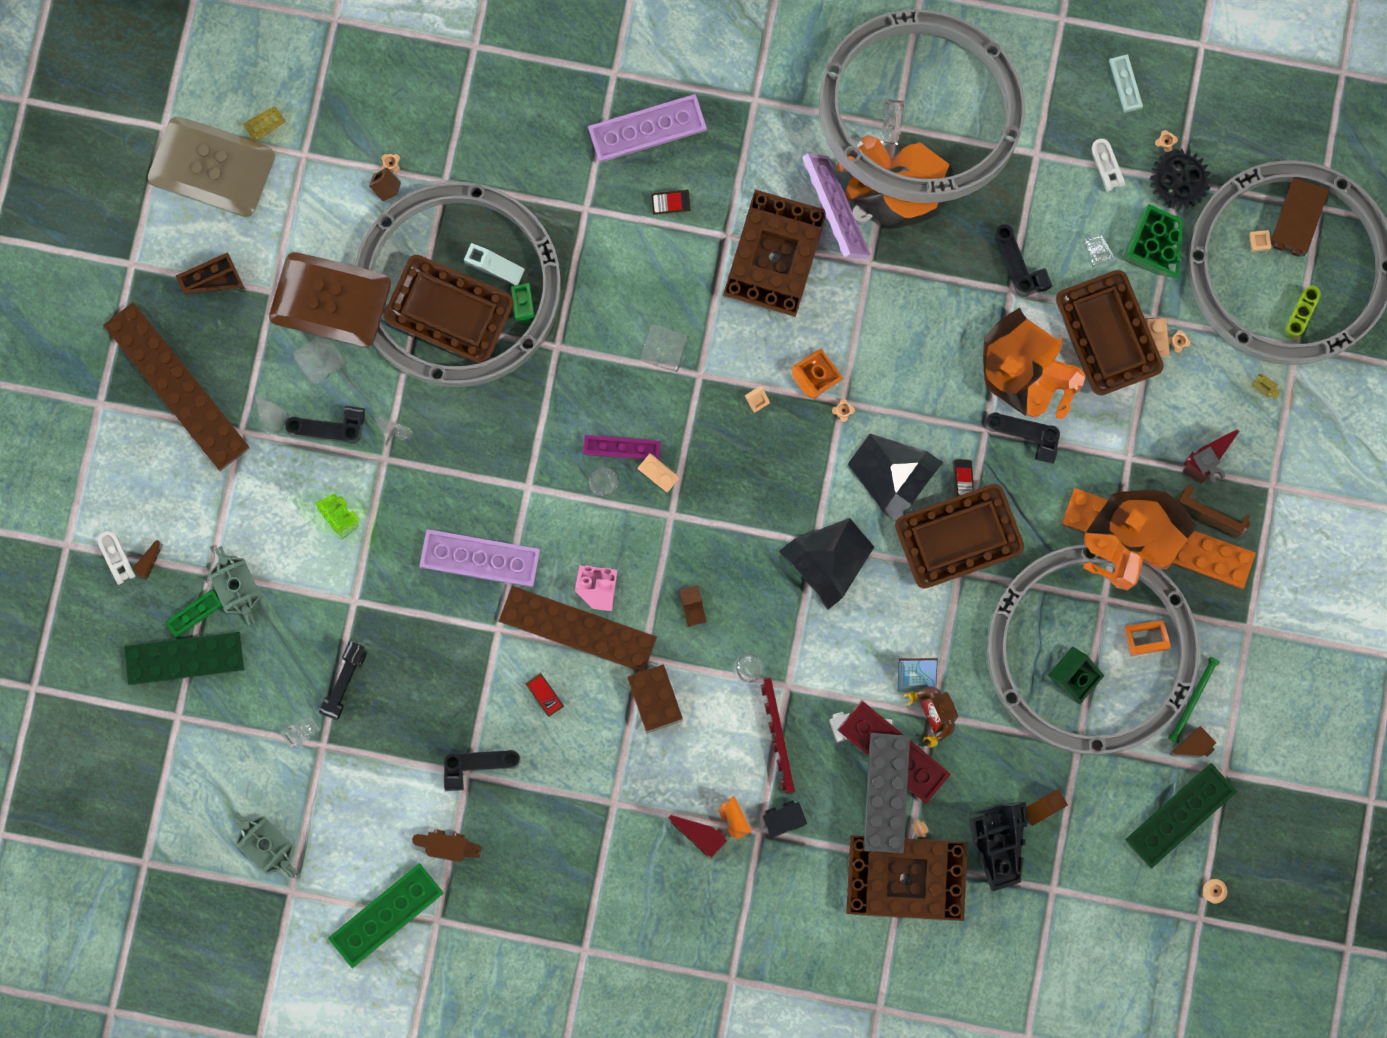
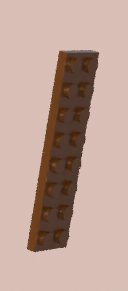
(577, 629)

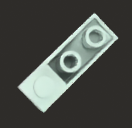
(493, 264)

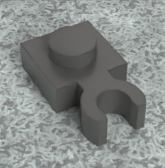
(1208, 462)

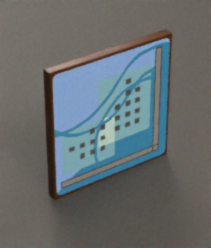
(917, 673)

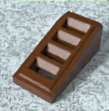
(147, 561)

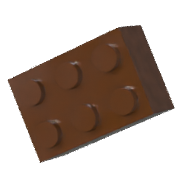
(655, 698)

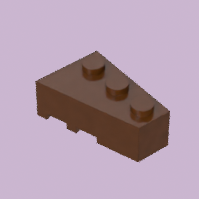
(211, 276)

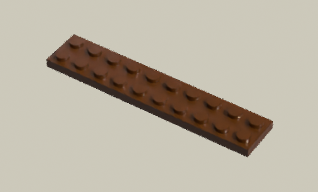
(176, 386)

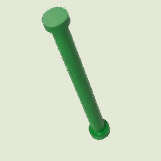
(1193, 700)

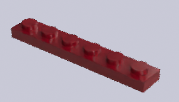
(779, 743)

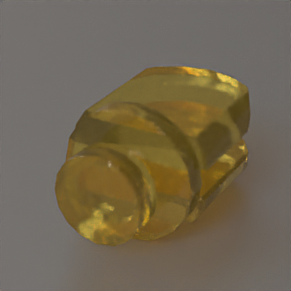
(1266, 386)

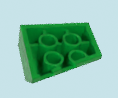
(1156, 242)

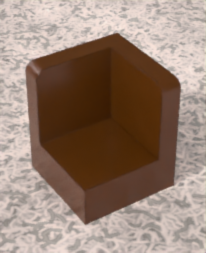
(385, 184)

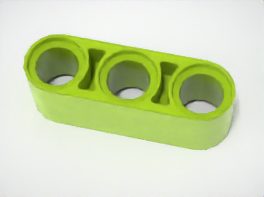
(1305, 304)

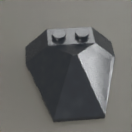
(893, 473)
(829, 559)
(999, 841)

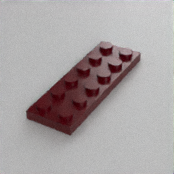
(924, 773)

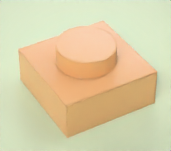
(1260, 241)
(757, 399)

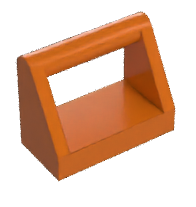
(1147, 648)

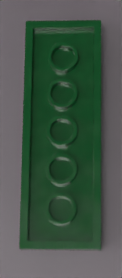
(184, 658)
(1180, 815)

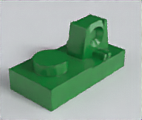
(523, 302)

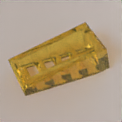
(260, 118)

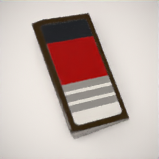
(670, 202)
(962, 476)

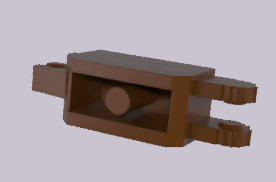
(447, 847)

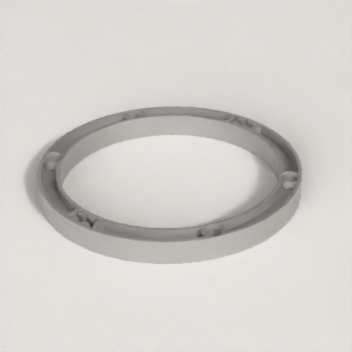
(939, 25)
(516, 212)
(1228, 327)
(1052, 735)

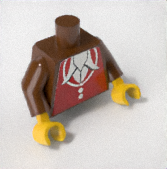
(939, 712)

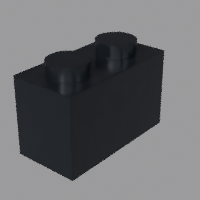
(784, 819)

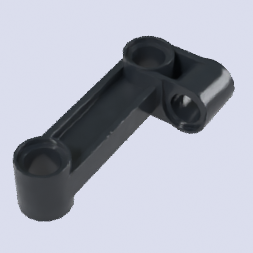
(1036, 281)
(352, 420)
(1028, 430)
(354, 656)
(475, 762)

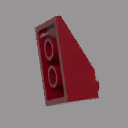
(1218, 446)
(704, 837)

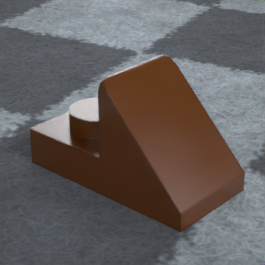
(692, 606)

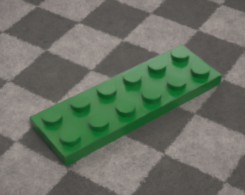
(386, 915)

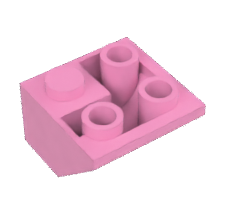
(596, 586)

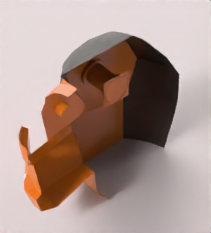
(912, 162)
(1023, 366)
(1135, 529)

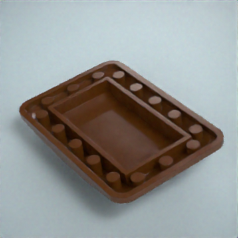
(330, 299)
(448, 309)
(1109, 332)
(959, 536)

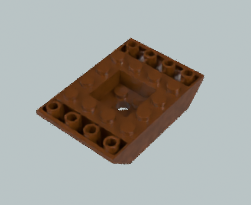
(780, 228)
(935, 885)

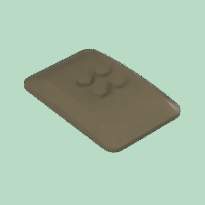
(211, 166)

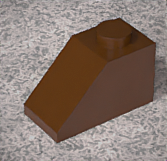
(1195, 745)
(1045, 807)

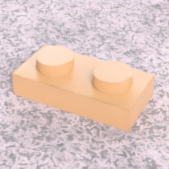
(1159, 332)
(658, 472)

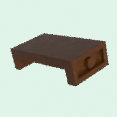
(1299, 217)
(1211, 516)

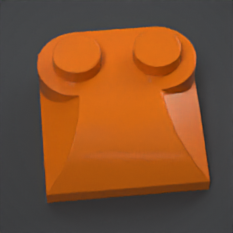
(816, 374)
(737, 822)

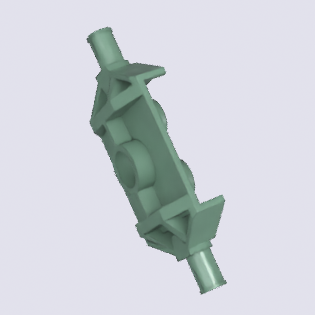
(242, 599)
(273, 859)

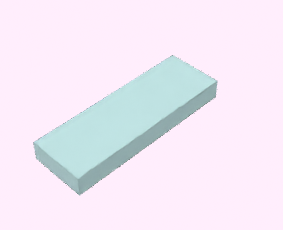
(1126, 83)

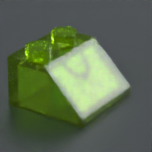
(337, 515)

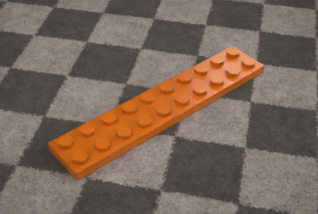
(1199, 553)

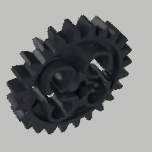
(1165, 170)

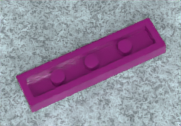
(620, 447)

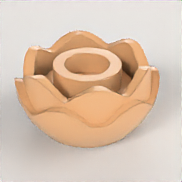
(1208, 891)

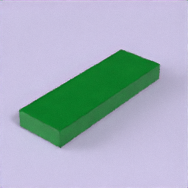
(194, 613)

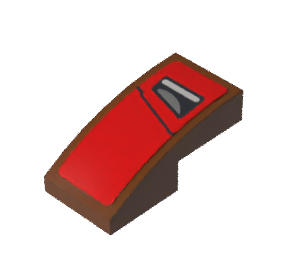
(544, 694)

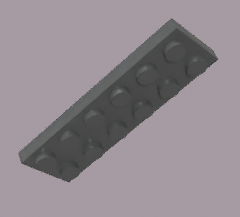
(886, 793)

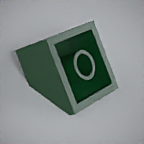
(1076, 675)

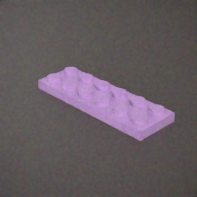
(647, 128)
(836, 206)
(479, 558)

